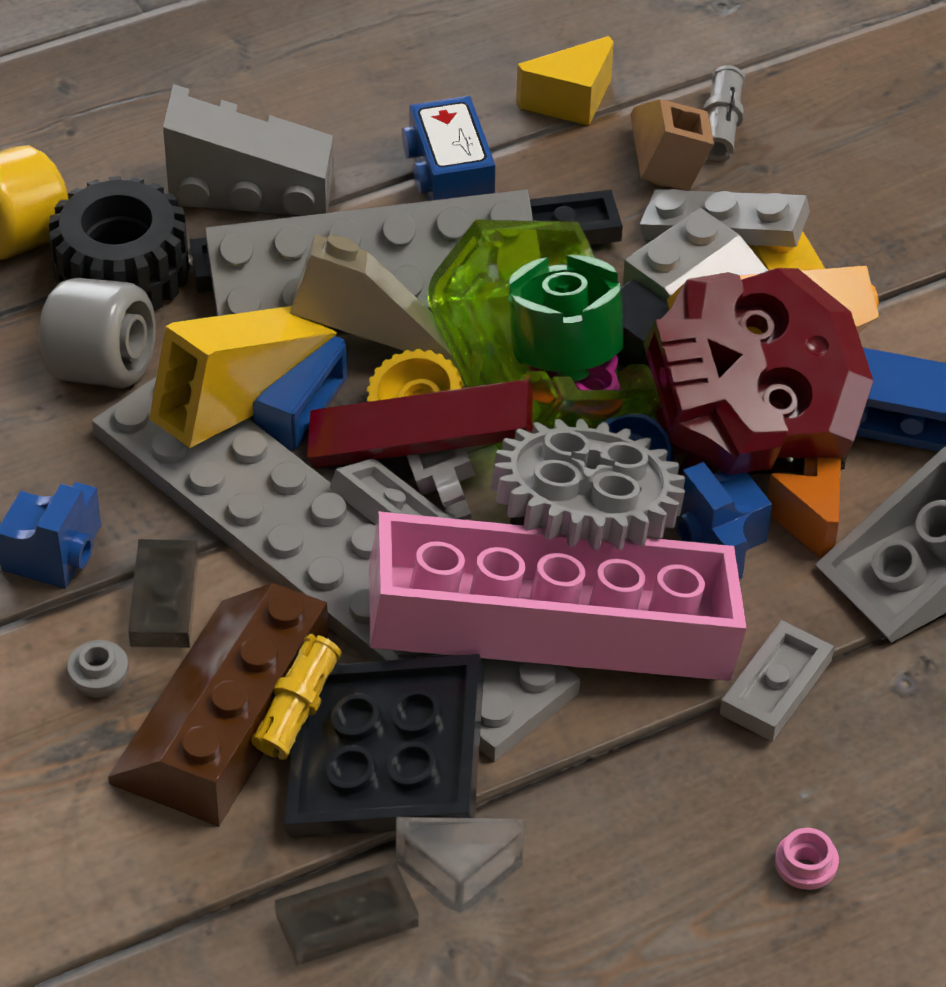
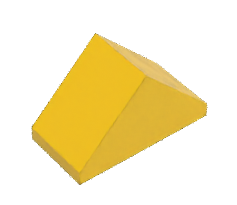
(567, 81)

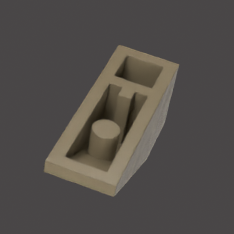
(360, 296)

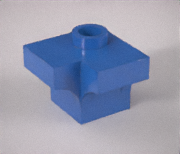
(723, 511)
(50, 534)

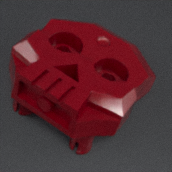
(721, 377)

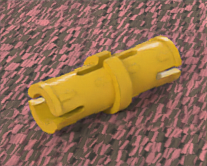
(296, 696)

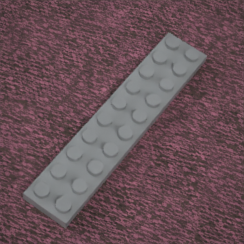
(309, 541)

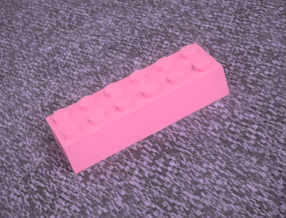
(537, 600)

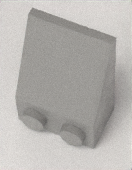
(688, 250)
(897, 556)

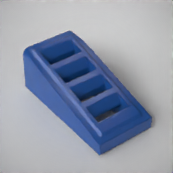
(310, 385)

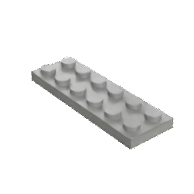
(262, 261)

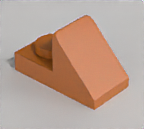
(809, 503)

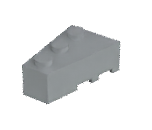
(244, 162)

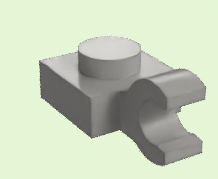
(443, 472)

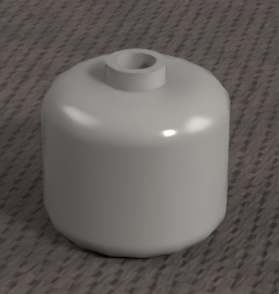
(97, 332)

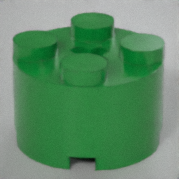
(566, 315)

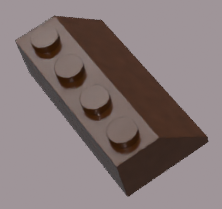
(198, 735)

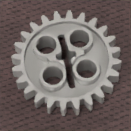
(588, 484)

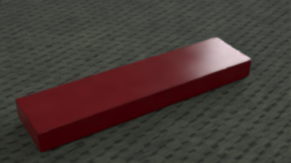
(419, 423)

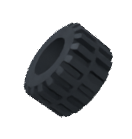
(122, 235)

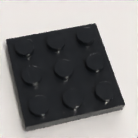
(388, 747)

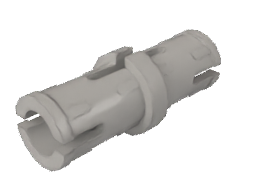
(725, 110)

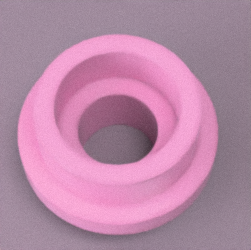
(807, 845)

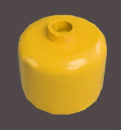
(27, 199)

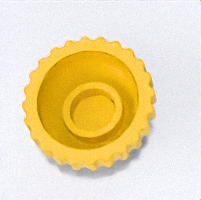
(413, 375)

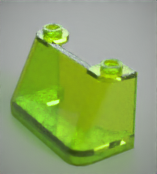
(473, 314)

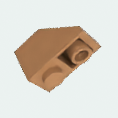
(671, 142)

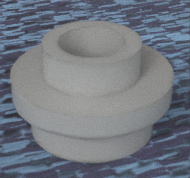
(102, 679)

